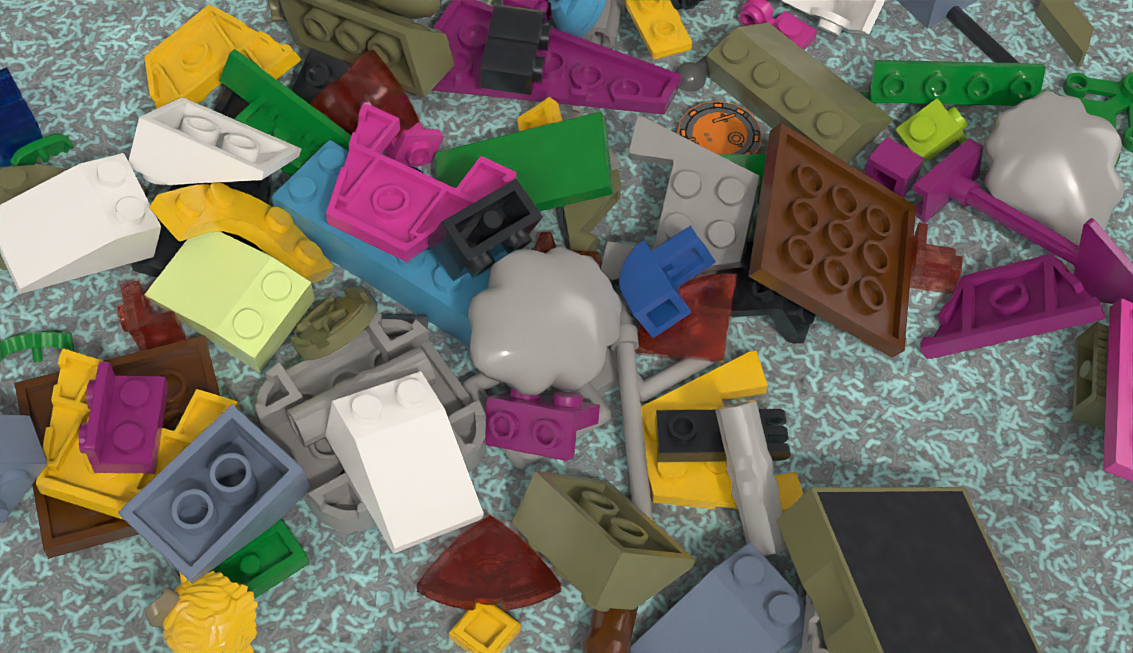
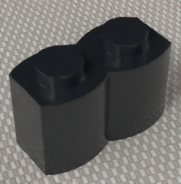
(514, 49)

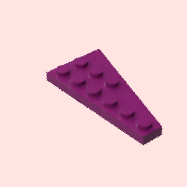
(574, 68)

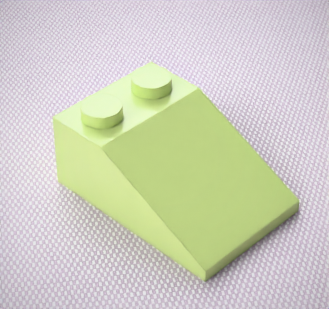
(233, 296)

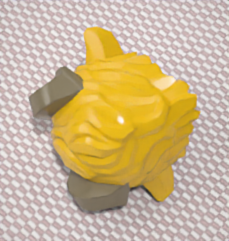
(206, 616)

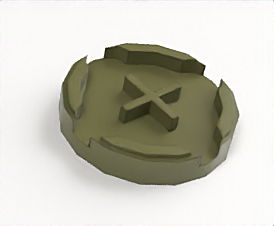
(334, 323)

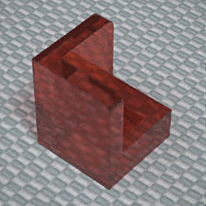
(933, 266)

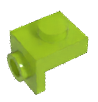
(933, 130)

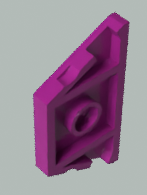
(1011, 305)

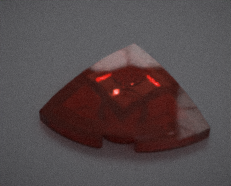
(368, 83)
(702, 332)
(489, 568)

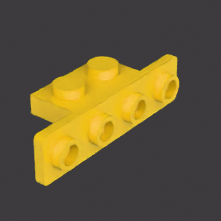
(659, 27)

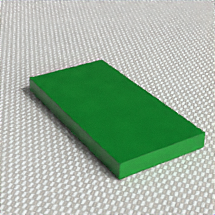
(552, 162)

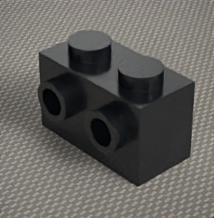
(484, 230)

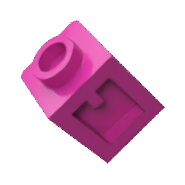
(415, 146)

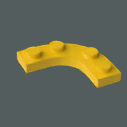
(218, 208)

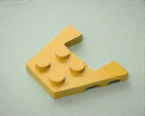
(195, 54)
(69, 472)
(707, 482)

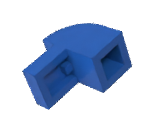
(652, 279)

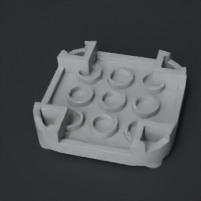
(332, 493)

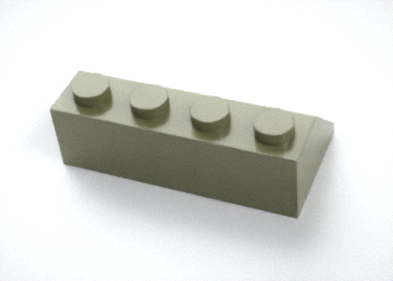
(351, 28)
(795, 89)

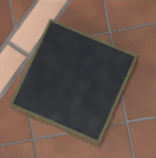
(903, 572)

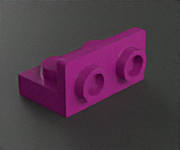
(123, 422)

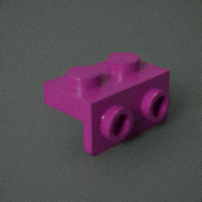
(538, 423)

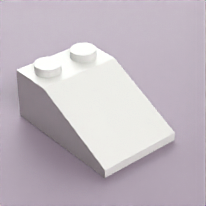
(202, 146)
(77, 225)
(403, 460)

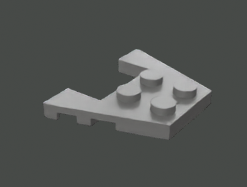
(701, 192)

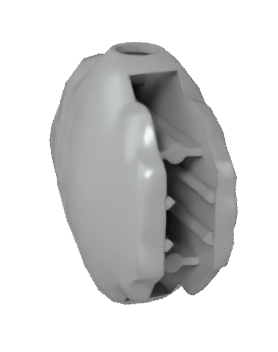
(1055, 163)
(544, 321)

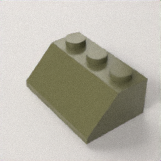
(599, 540)

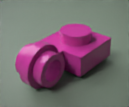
(761, 12)

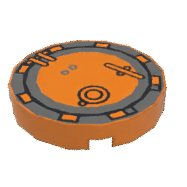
(722, 128)

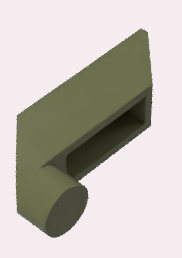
(1067, 27)
(583, 216)

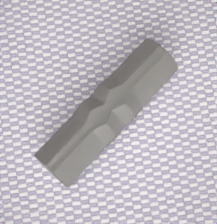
(311, 416)
(751, 475)

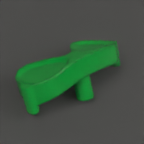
(51, 144)

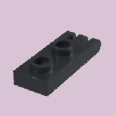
(697, 436)

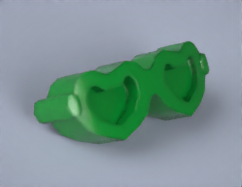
(36, 341)

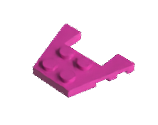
(394, 203)

